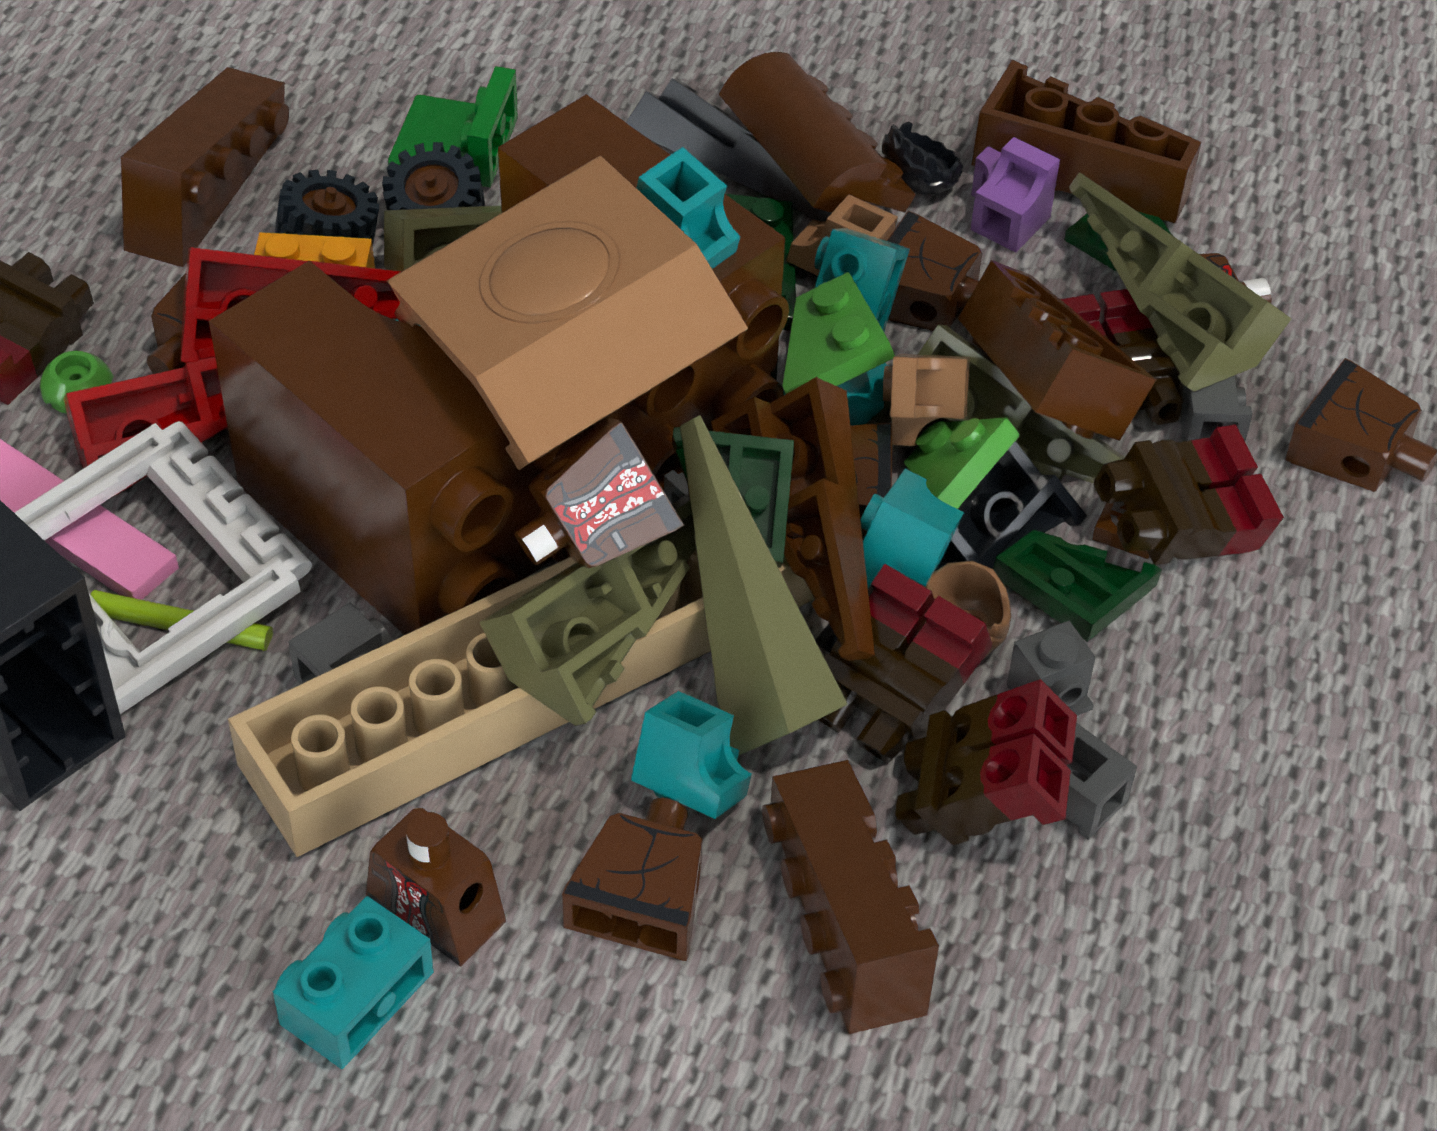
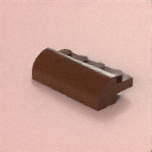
(811, 135)

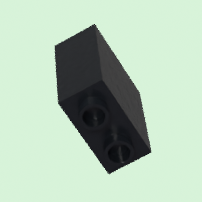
(53, 668)

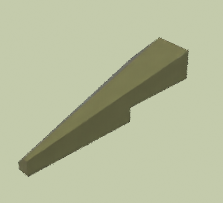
(1198, 311)

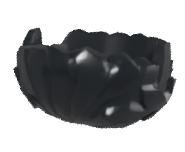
(925, 162)

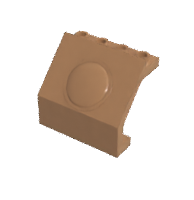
(568, 306)

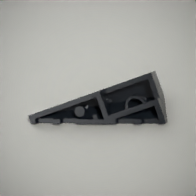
(716, 140)
(1001, 512)

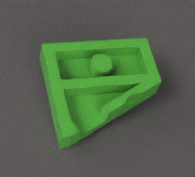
(833, 336)
(959, 455)

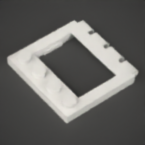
(220, 514)

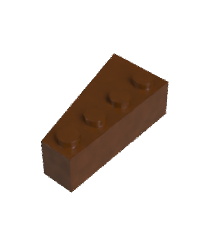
(1131, 158)
(197, 162)
(1054, 354)
(848, 885)

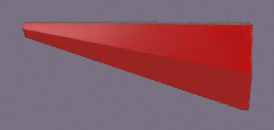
(224, 278)
(117, 411)

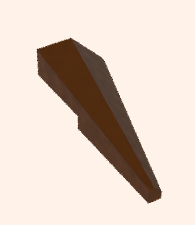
(823, 503)

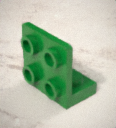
(472, 127)

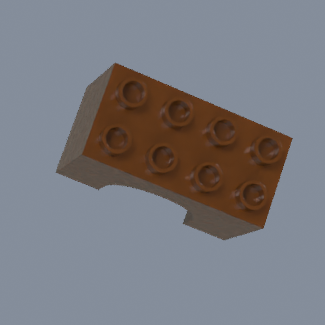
(389, 451)

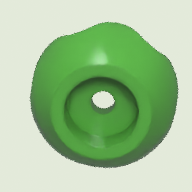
(72, 373)

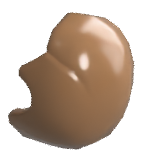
(977, 592)

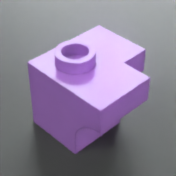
(1013, 192)

